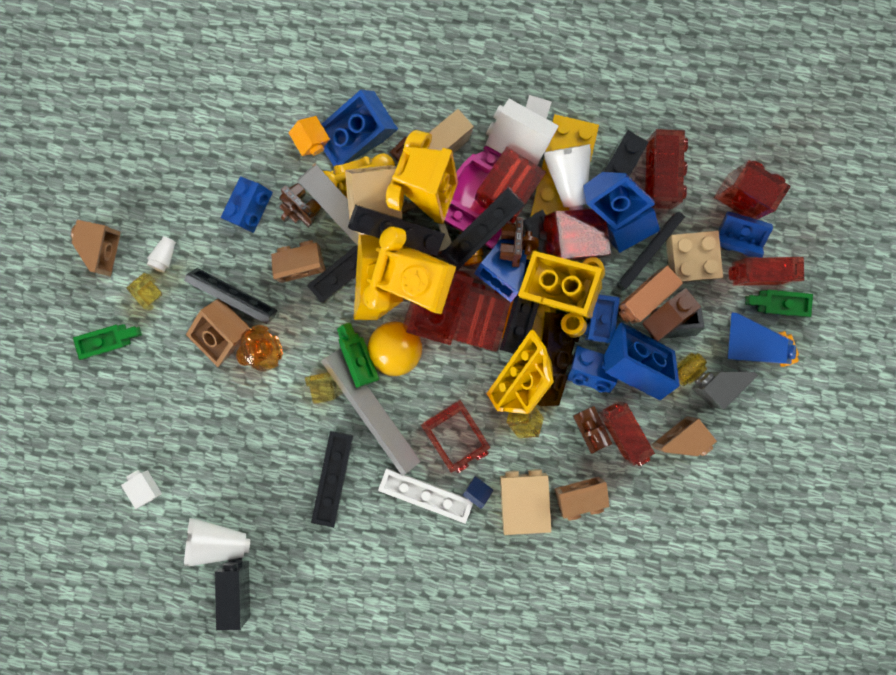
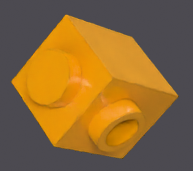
(309, 136)

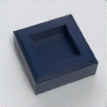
(478, 492)

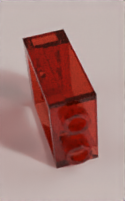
(767, 271)
(442, 416)
(627, 433)

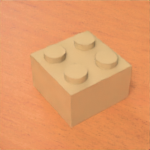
(695, 256)

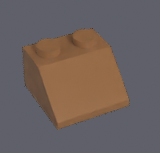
(96, 246)
(297, 262)
(217, 331)
(686, 438)
(582, 498)

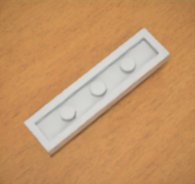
(425, 495)

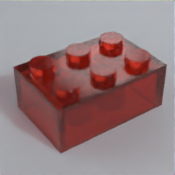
(666, 168)
(752, 190)
(442, 326)

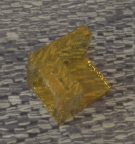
(145, 291)
(321, 387)
(524, 424)

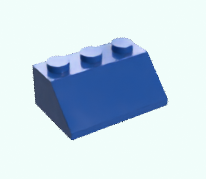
(641, 362)

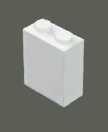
(520, 131)

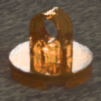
(259, 349)

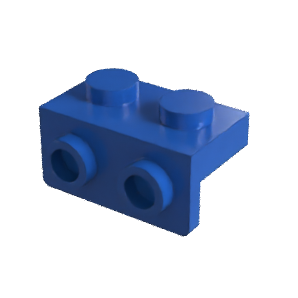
(246, 204)
(744, 234)
(603, 323)
(589, 370)

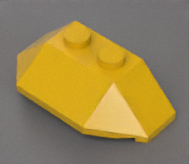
(366, 262)
(523, 378)

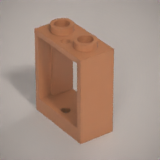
(649, 295)

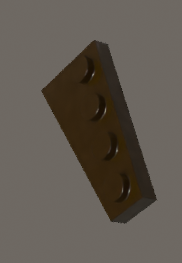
(559, 349)

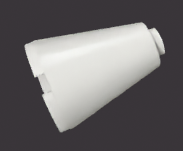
(569, 173)
(213, 543)

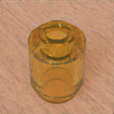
(691, 368)

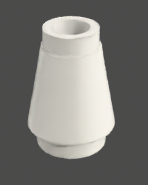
(161, 255)

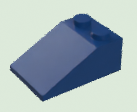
(357, 128)

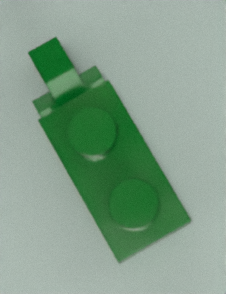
(782, 303)
(104, 340)
(356, 356)

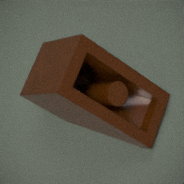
(671, 315)

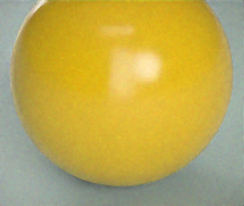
(393, 349)

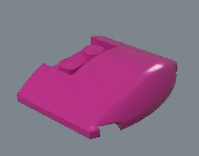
(470, 176)

